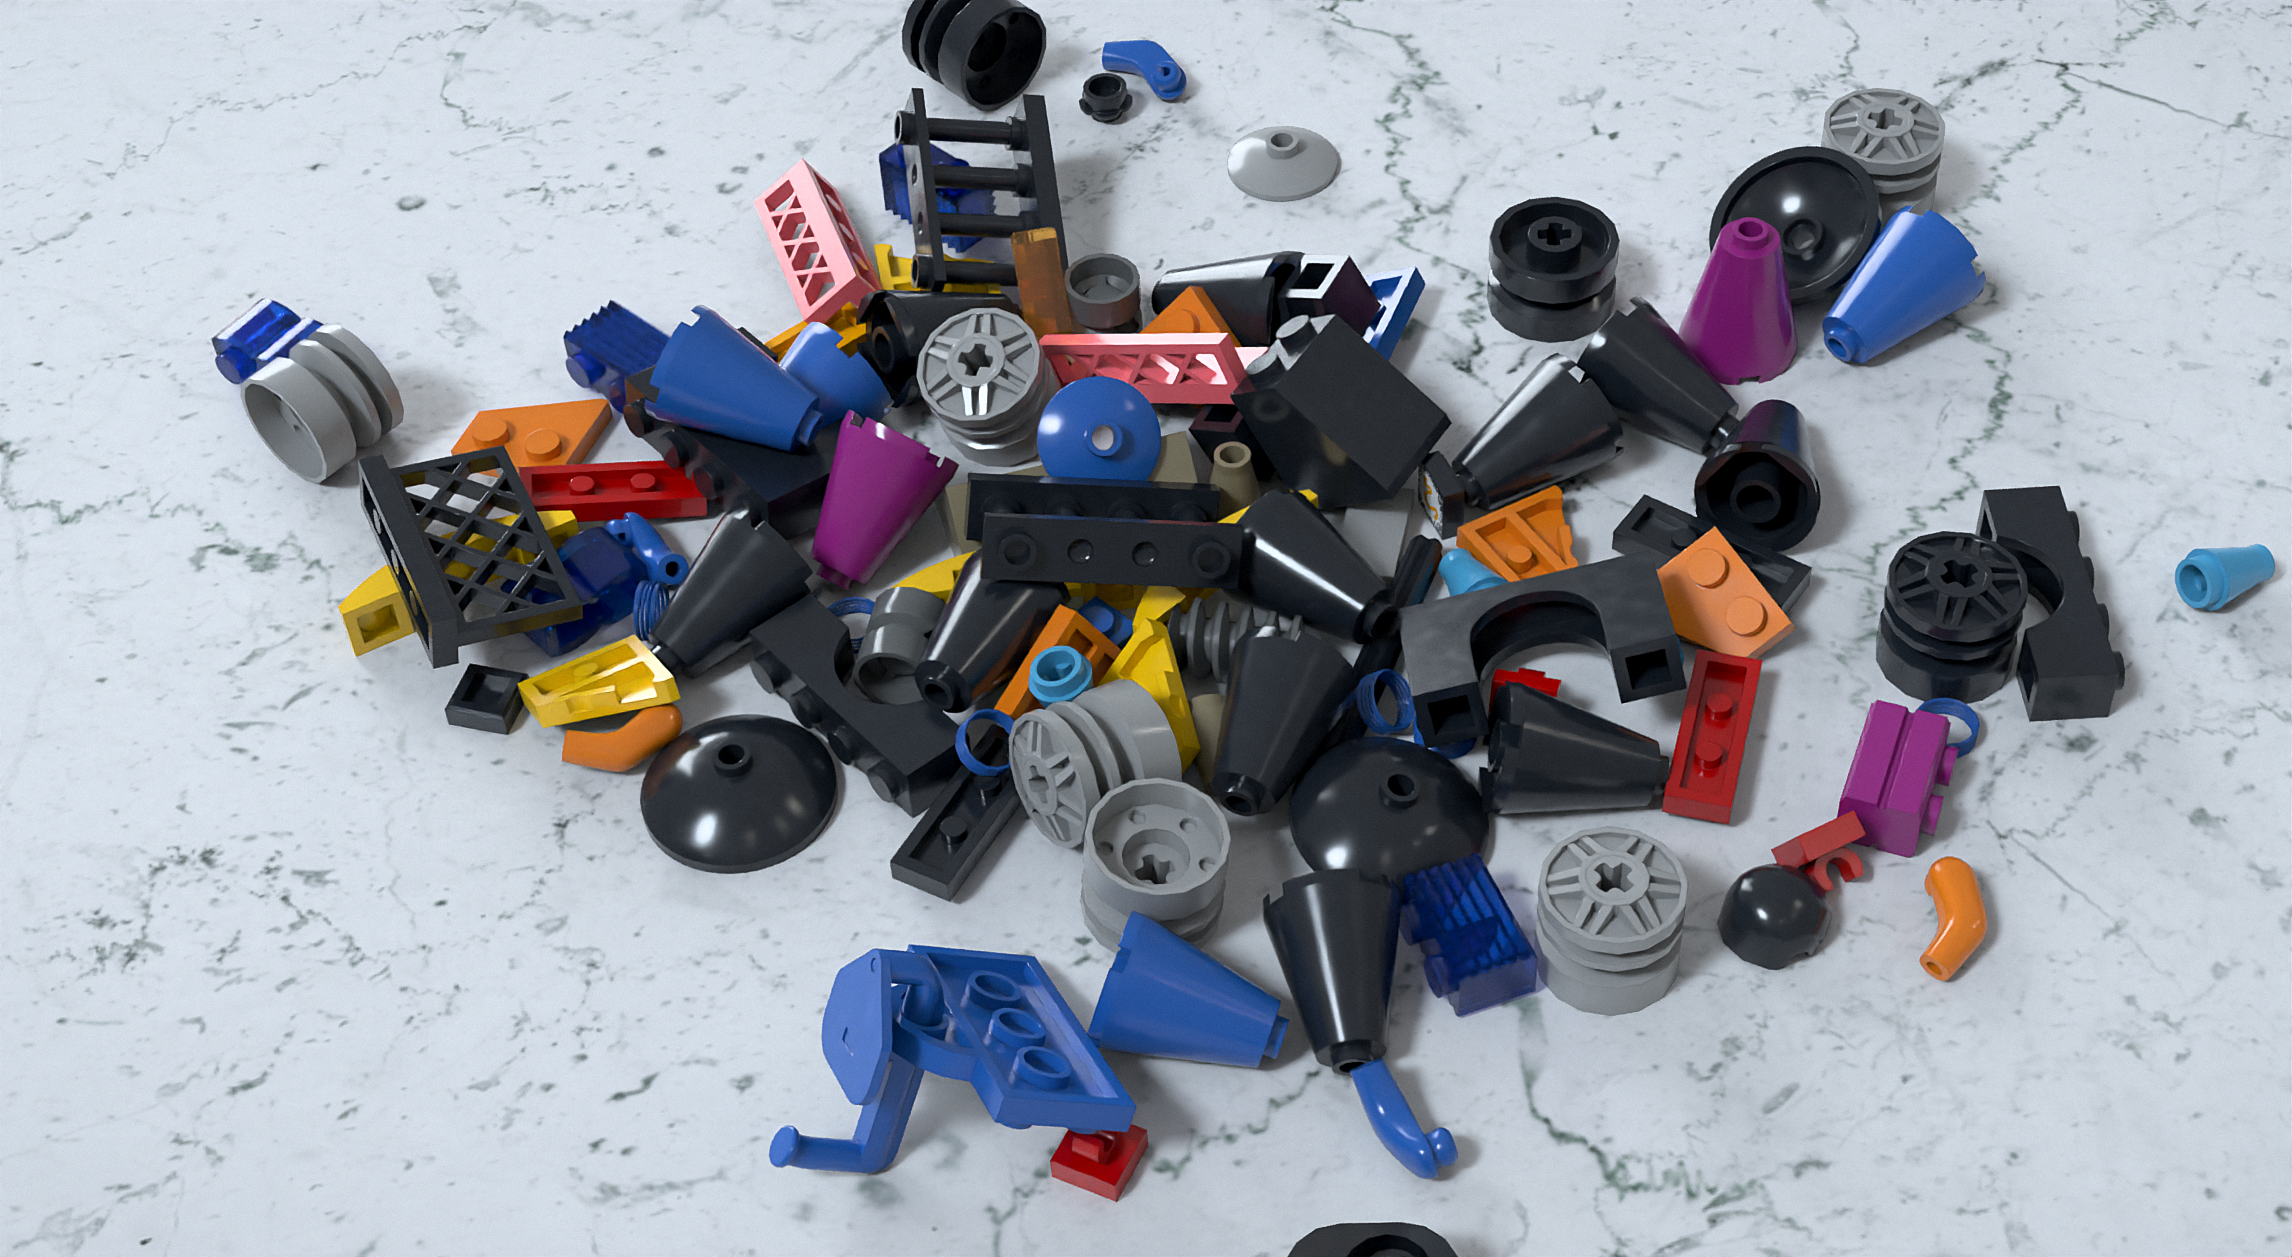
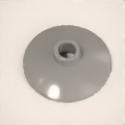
(1282, 163)

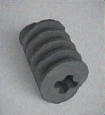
(1209, 641)

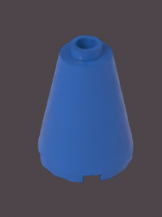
(1903, 285)
(834, 376)
(731, 388)
(1182, 1003)

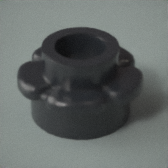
(1105, 97)

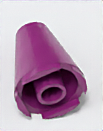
(1743, 306)
(873, 498)

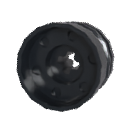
(976, 47)
(1951, 617)

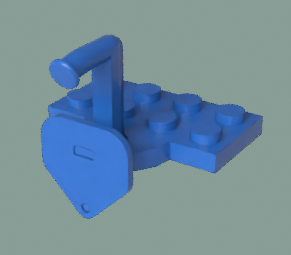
(964, 1019)

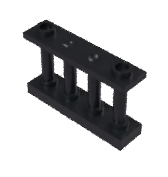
(1030, 180)
(1101, 531)

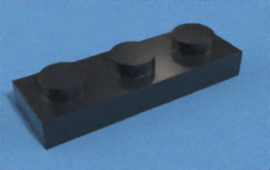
(1670, 531)
(960, 823)

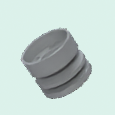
(1894, 140)
(987, 384)
(322, 402)
(1085, 748)
(1157, 853)
(1610, 920)

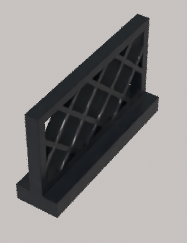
(419, 572)

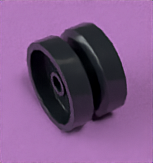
(1552, 269)

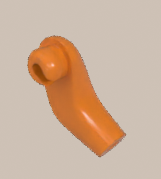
(627, 746)
(1959, 913)

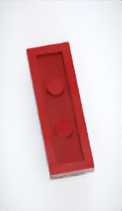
(614, 489)
(1712, 736)

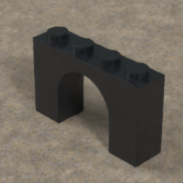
(767, 481)
(1601, 605)

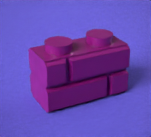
(1895, 777)

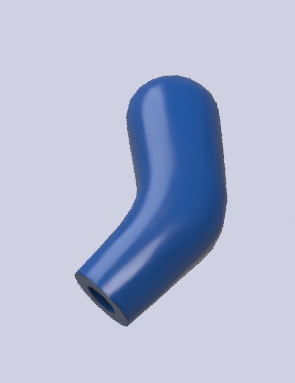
(1148, 61)
(650, 547)
(1397, 1125)

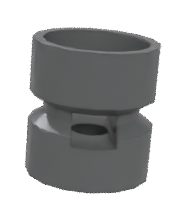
(1104, 295)
(894, 644)

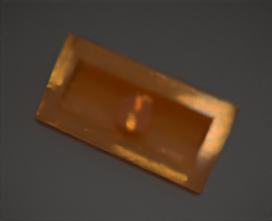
(1041, 281)

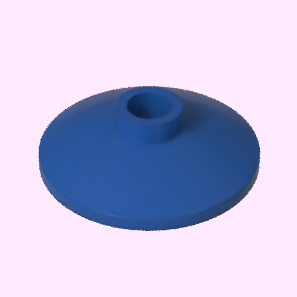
(1081, 407)

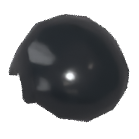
(1774, 915)

